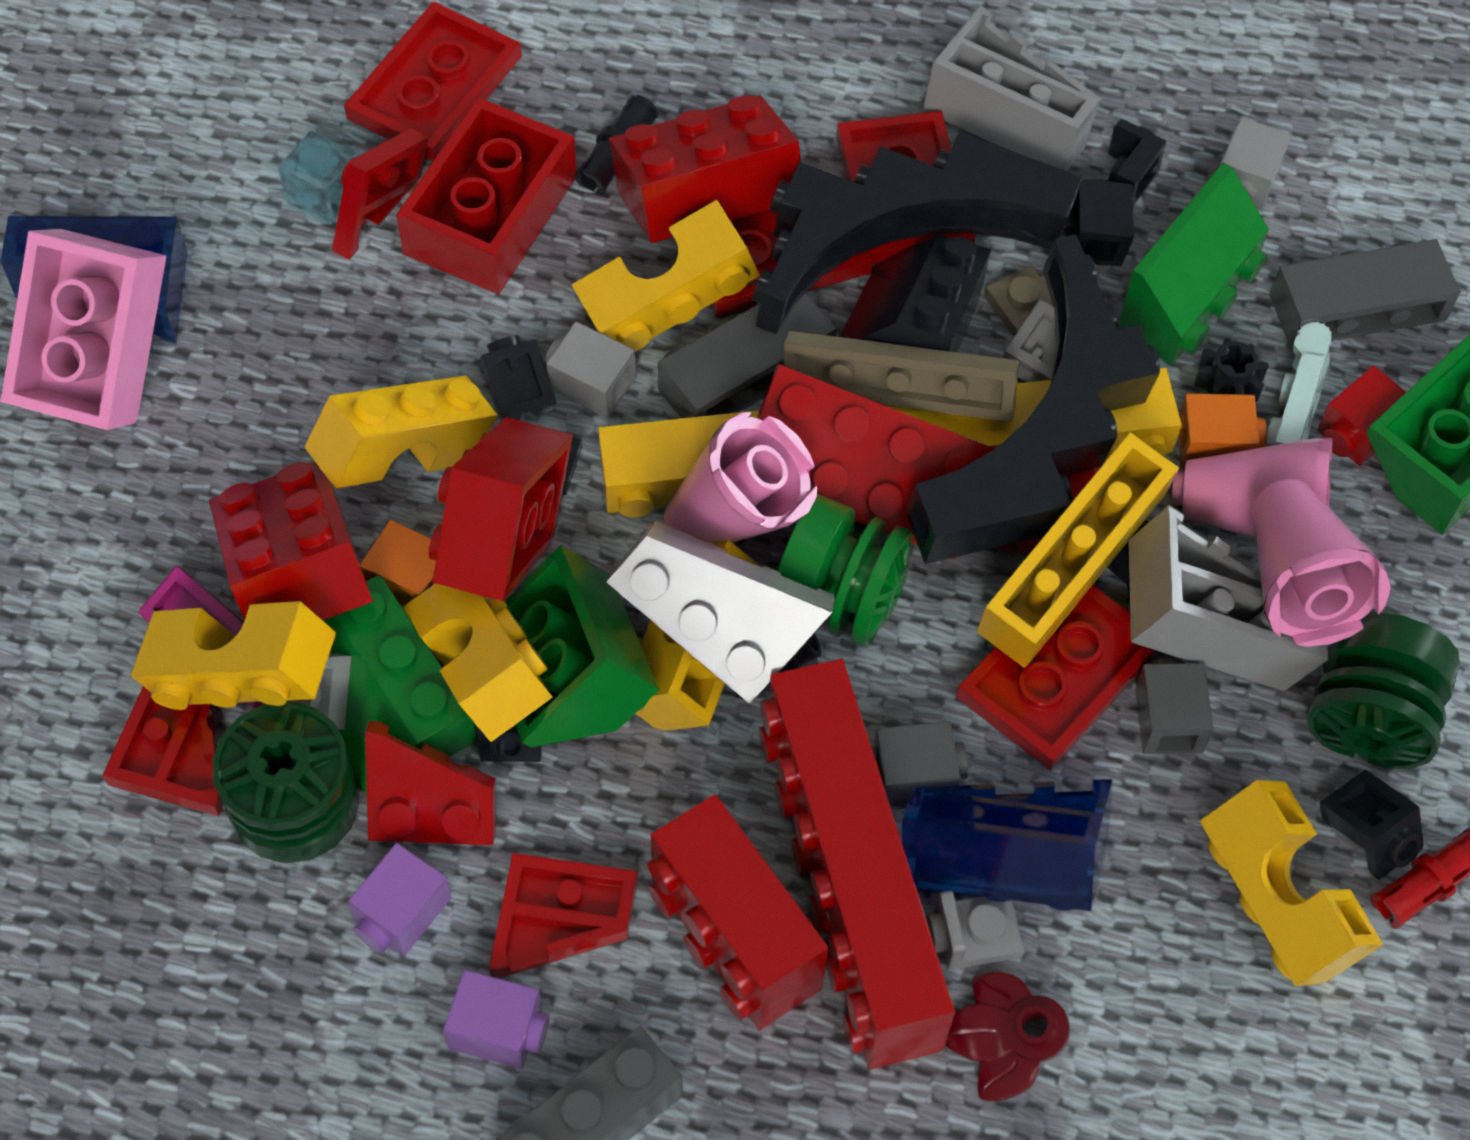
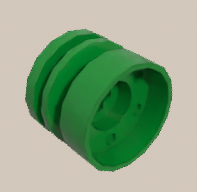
(855, 570)

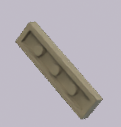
(908, 374)

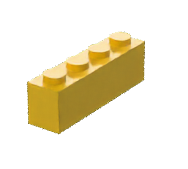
(1076, 550)

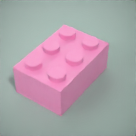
(82, 328)

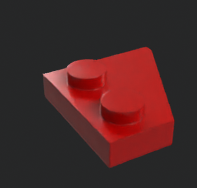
(376, 185)
(167, 755)
(425, 794)
(559, 912)

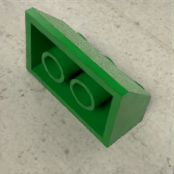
(1196, 267)
(1427, 442)
(589, 649)
(394, 681)

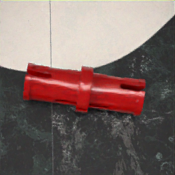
(1428, 880)

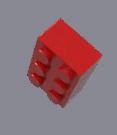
(702, 157)
(487, 195)
(500, 508)
(289, 543)
(735, 914)

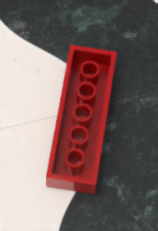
(856, 867)

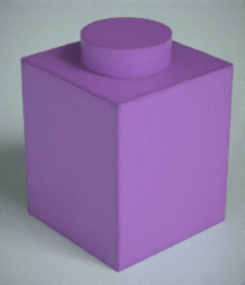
(398, 901)
(495, 1020)

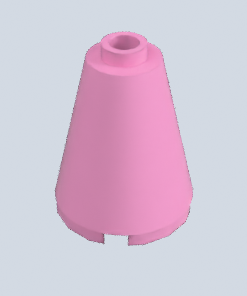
(744, 482)
(1224, 486)
(1313, 567)

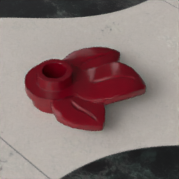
(996, 1034)

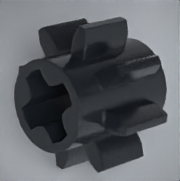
(1231, 370)

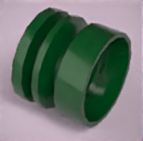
(1386, 692)
(296, 810)

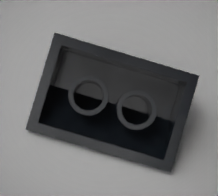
(922, 295)

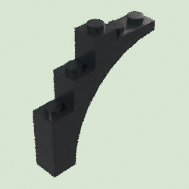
(900, 198)
(1023, 482)

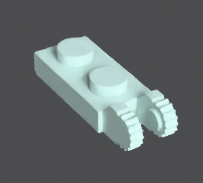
(1303, 389)

